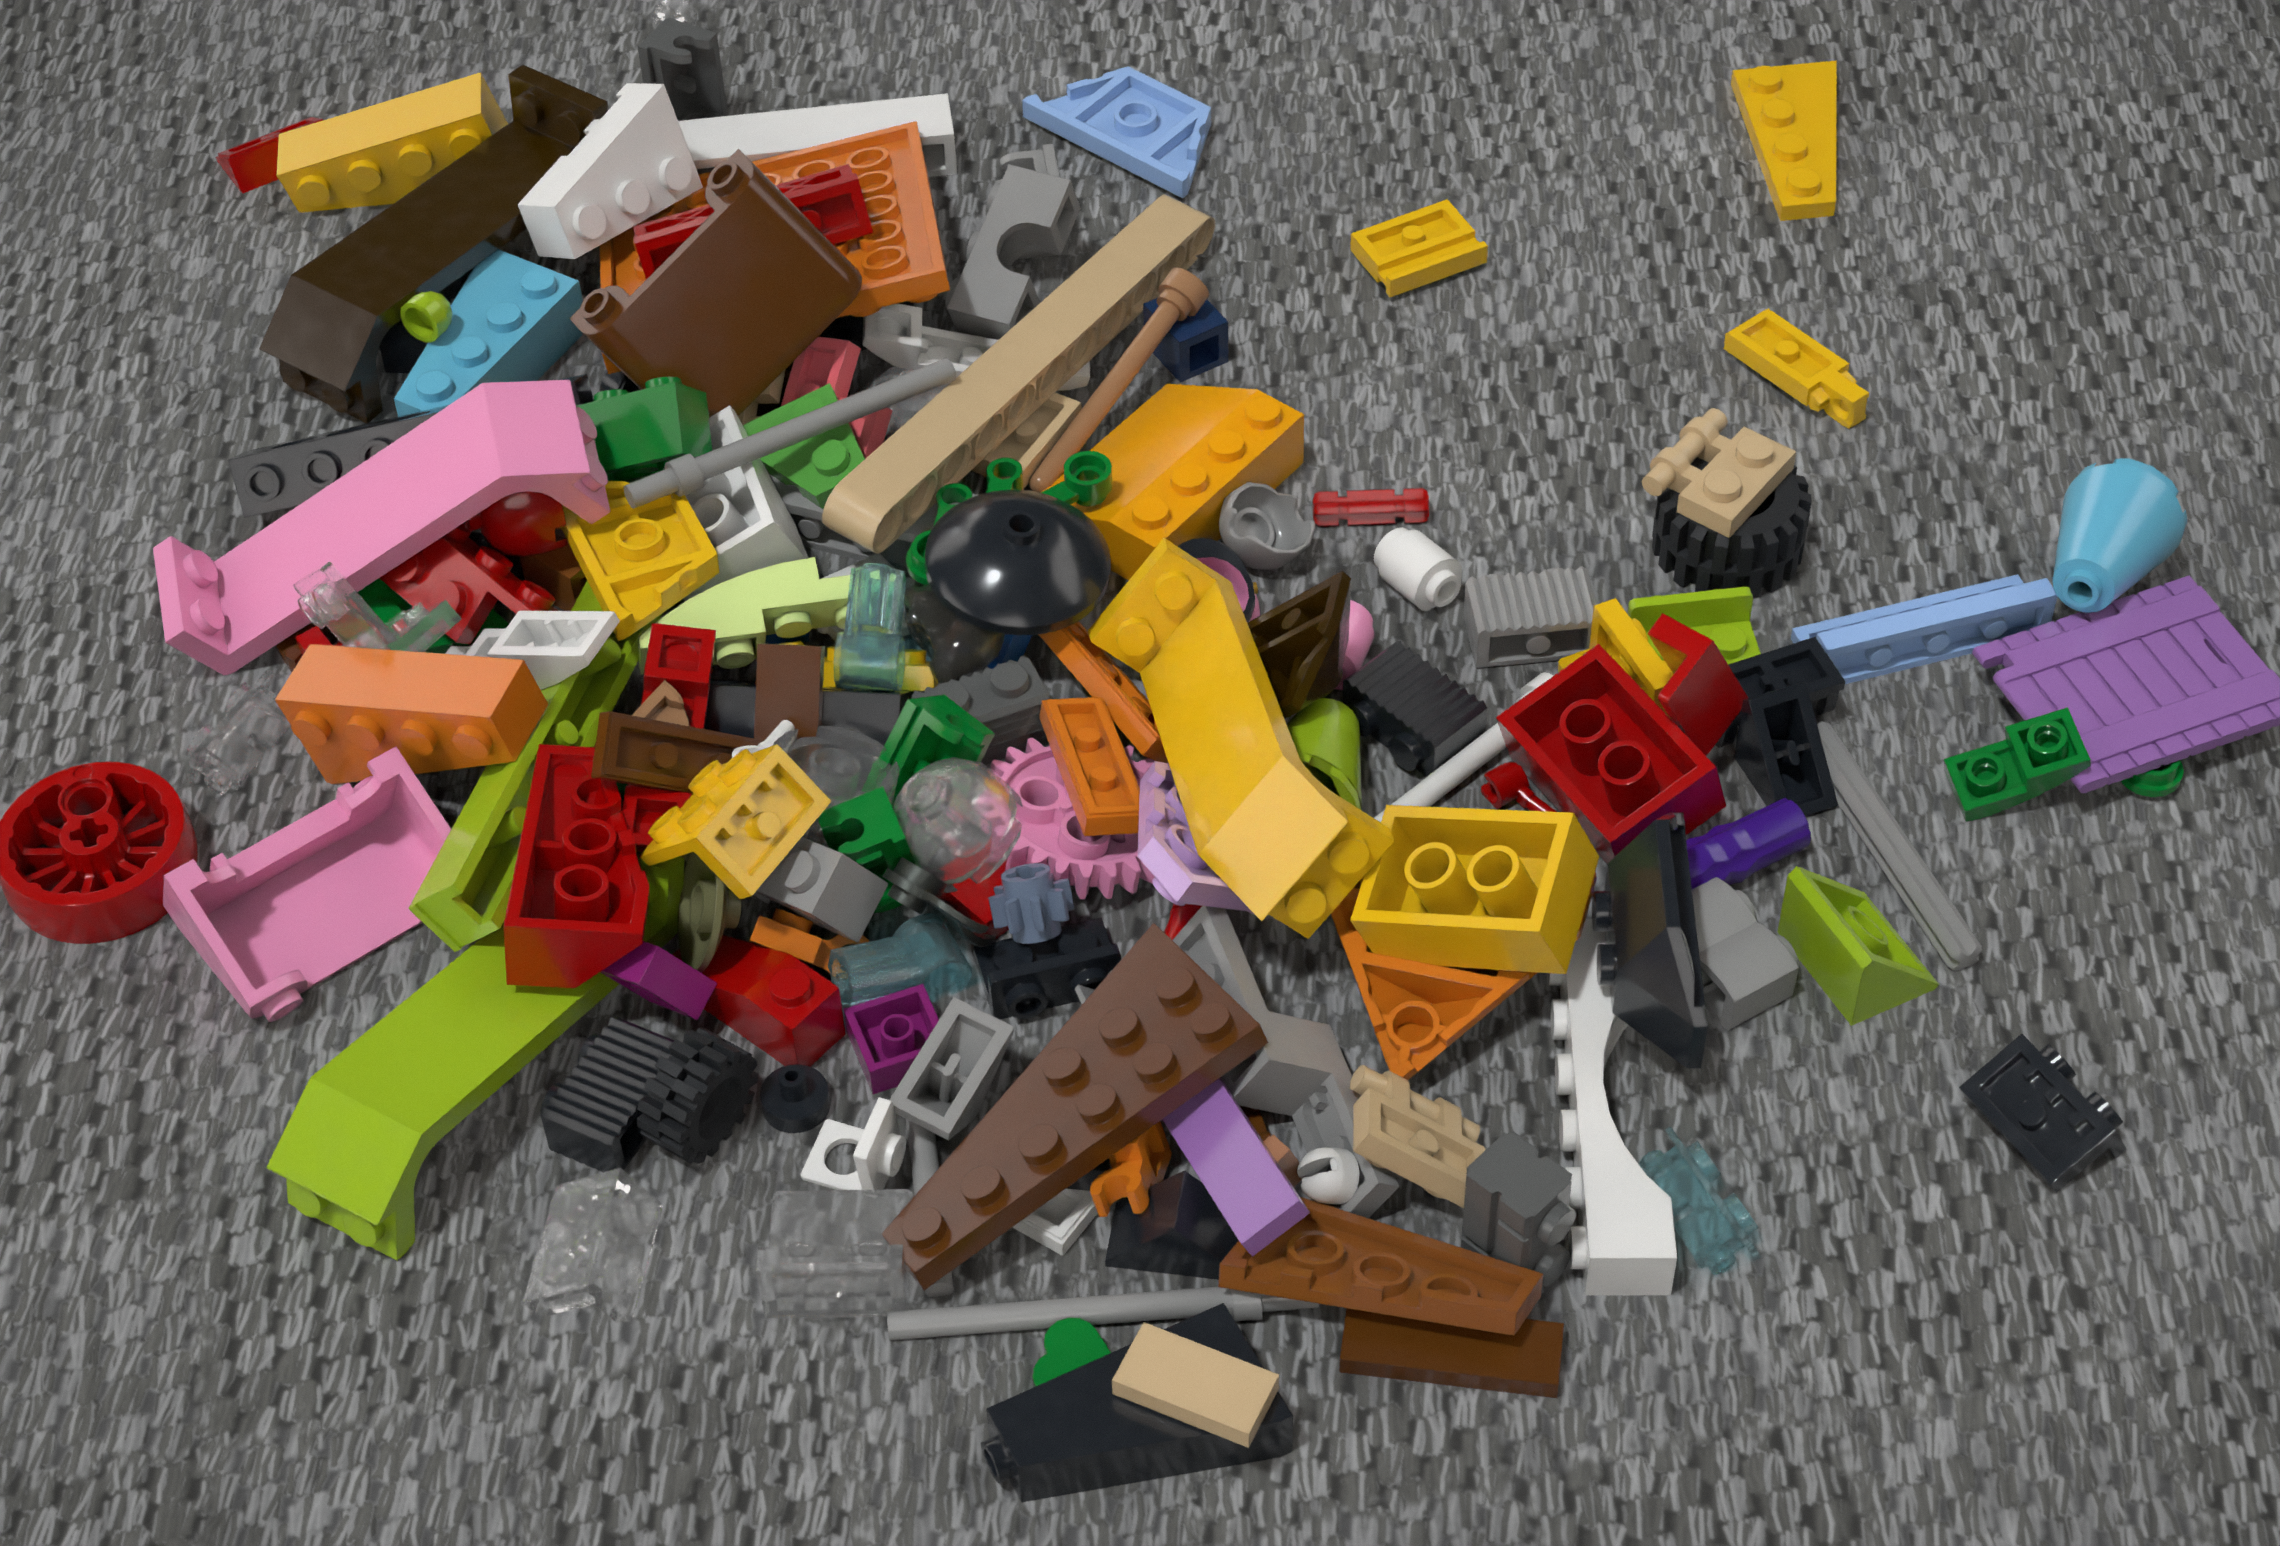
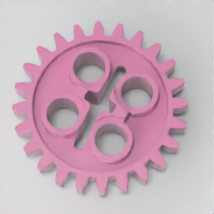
(1053, 832)

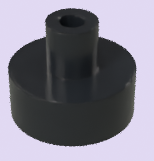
(795, 1098)

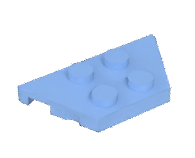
(1131, 125)

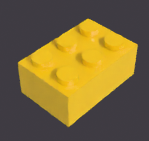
(1478, 888)

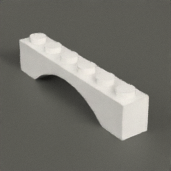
(1623, 1215)

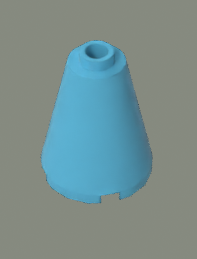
(2114, 532)

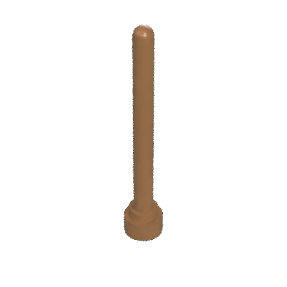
(1179, 297)

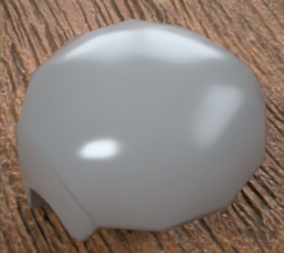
(1264, 526)

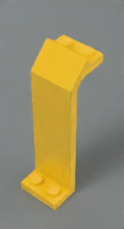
(1245, 792)

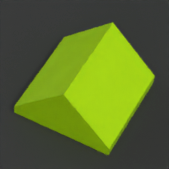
(1849, 947)

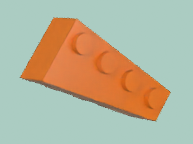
(429, 705)

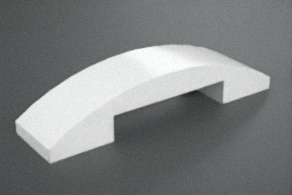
(901, 340)

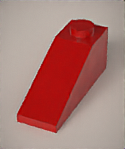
(774, 1001)

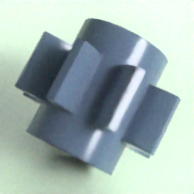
(1031, 903)

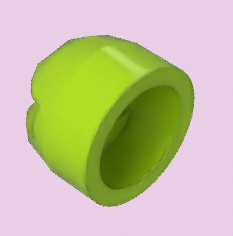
(427, 316)

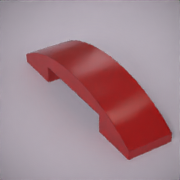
(685, 661)

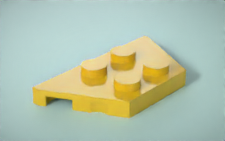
(641, 556)

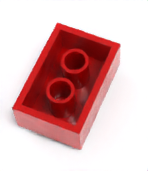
(1608, 753)

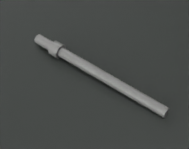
(688, 473)
(1094, 1309)

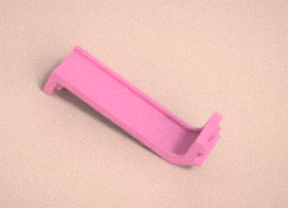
(381, 514)

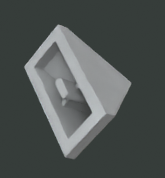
(953, 1070)

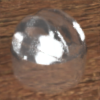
(676, 9)

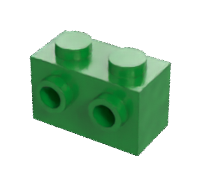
(648, 427)

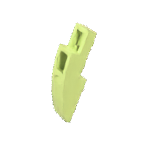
(767, 601)

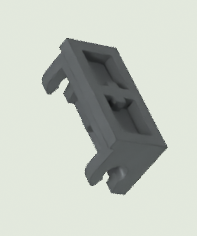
(688, 66)

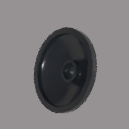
(1017, 562)

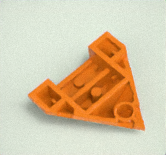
(1418, 1004)

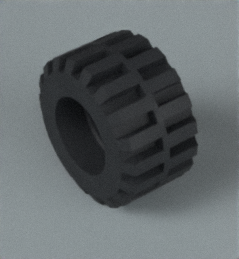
(1754, 557)

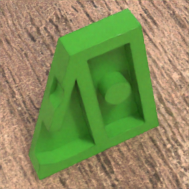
(815, 463)

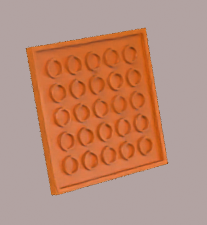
(895, 262)

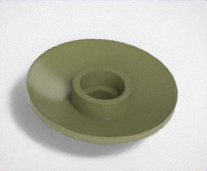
(704, 913)

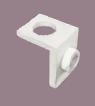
(877, 1152)

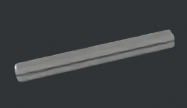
(1898, 856)

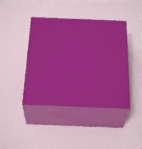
(662, 980)
(890, 1034)

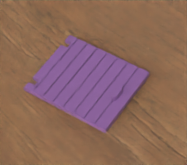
(2141, 680)

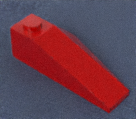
(575, 877)

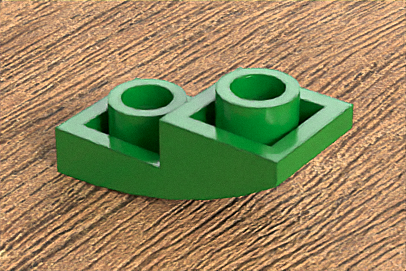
(2025, 765)

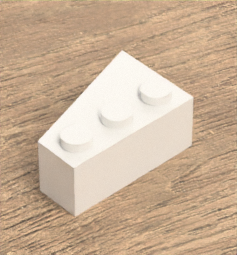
(614, 178)

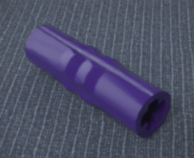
(1748, 844)

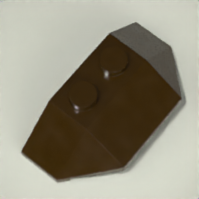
(1305, 643)

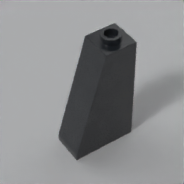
(1084, 1438)

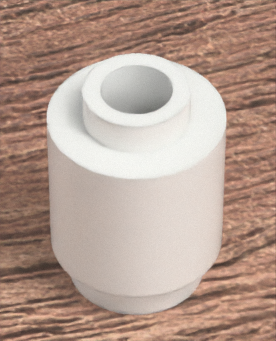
(1418, 568)

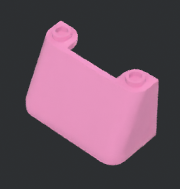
(312, 891)

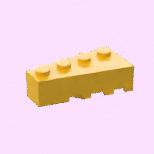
(386, 147)

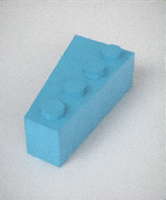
(504, 328)

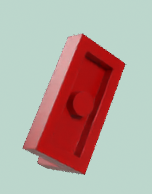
(1703, 690)

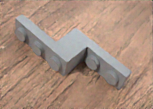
(1297, 1070)

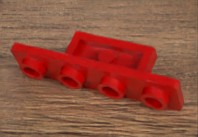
(468, 579)

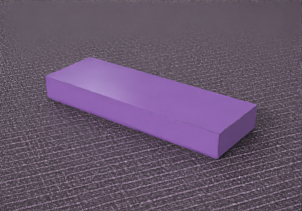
(1236, 1167)

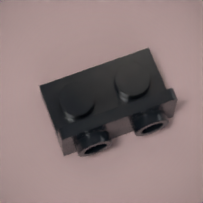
(1043, 975)
(2042, 1113)

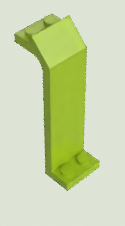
(422, 1071)

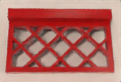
(826, 198)

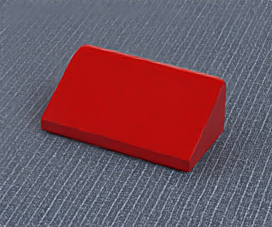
(255, 161)

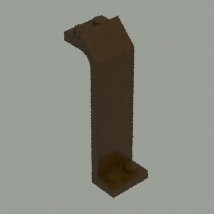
(354, 291)

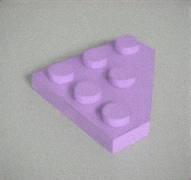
(1169, 849)

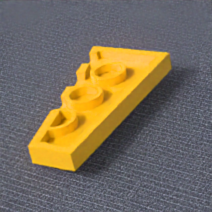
(1793, 133)

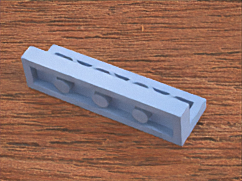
(1930, 626)

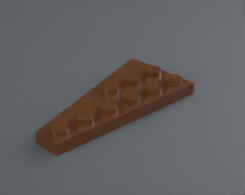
(1111, 1073)

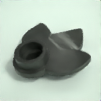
(919, 888)

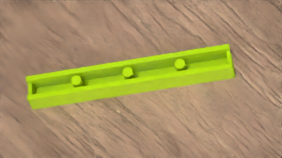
(474, 870)

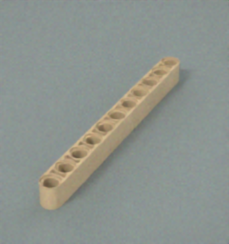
(1015, 376)

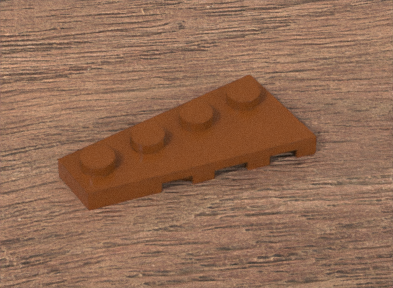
(1384, 1270)

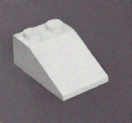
(743, 512)

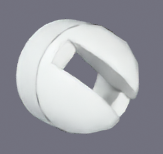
(1326, 1186)

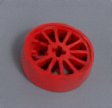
(102, 866)

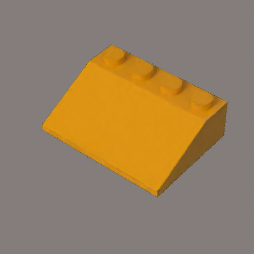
(1183, 459)

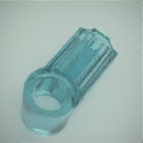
(872, 647)
(915, 955)

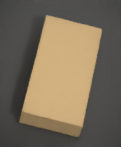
(1195, 1384)

